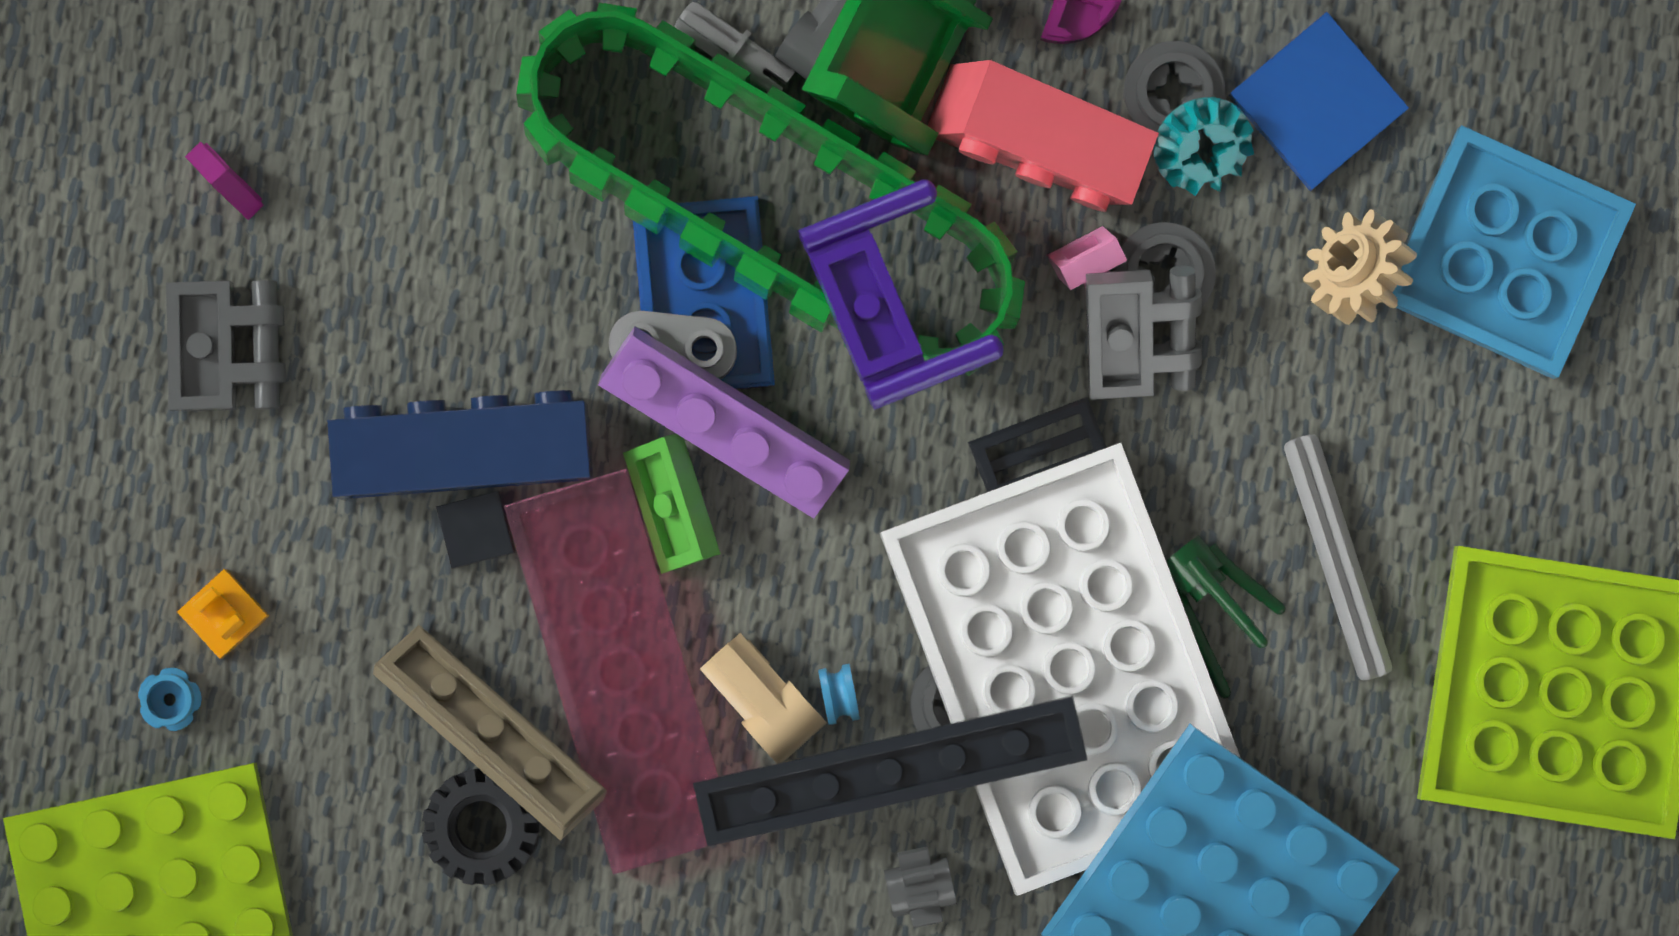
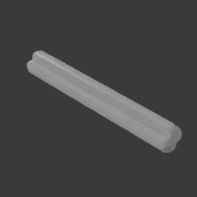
(1338, 557)

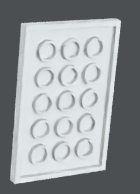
(1049, 599)

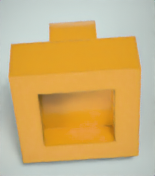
(223, 613)

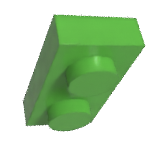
(671, 503)

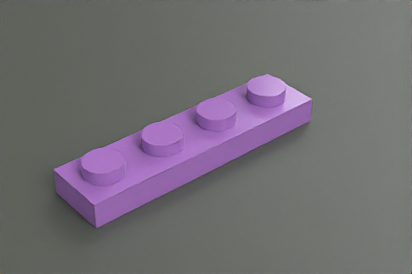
(724, 422)

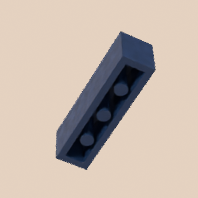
(460, 448)

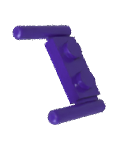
(870, 307)

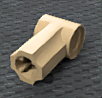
(771, 708)

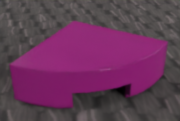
(1077, 19)
(225, 179)

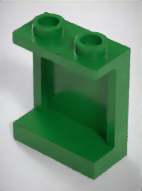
(888, 63)

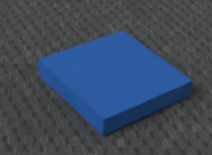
(1318, 101)

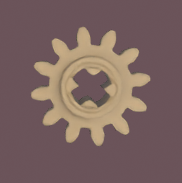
(1359, 267)

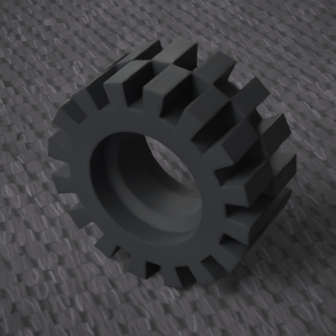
(449, 850)

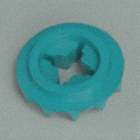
(1180, 136)

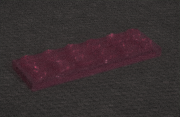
(616, 665)

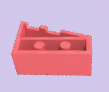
(1042, 133)

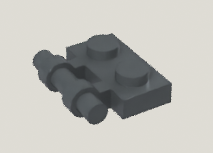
(1121, 332)
(203, 345)

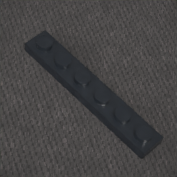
(890, 771)

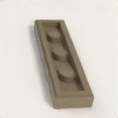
(489, 732)

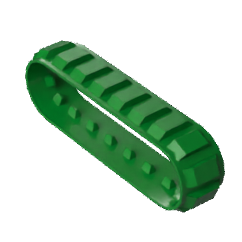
(779, 117)

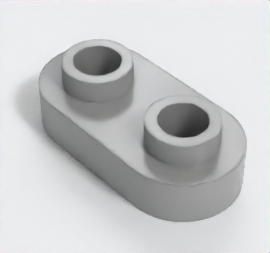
(680, 334)

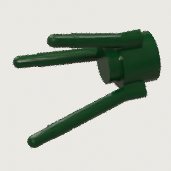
(1197, 572)

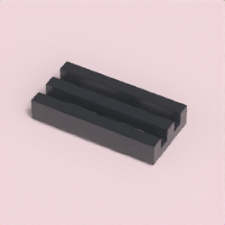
(1089, 430)

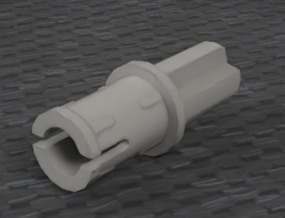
(717, 36)

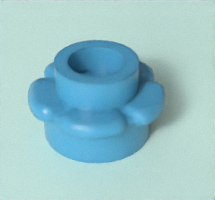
(152, 702)

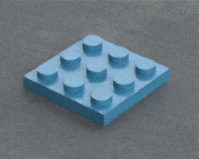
(1510, 251)

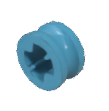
(839, 694)

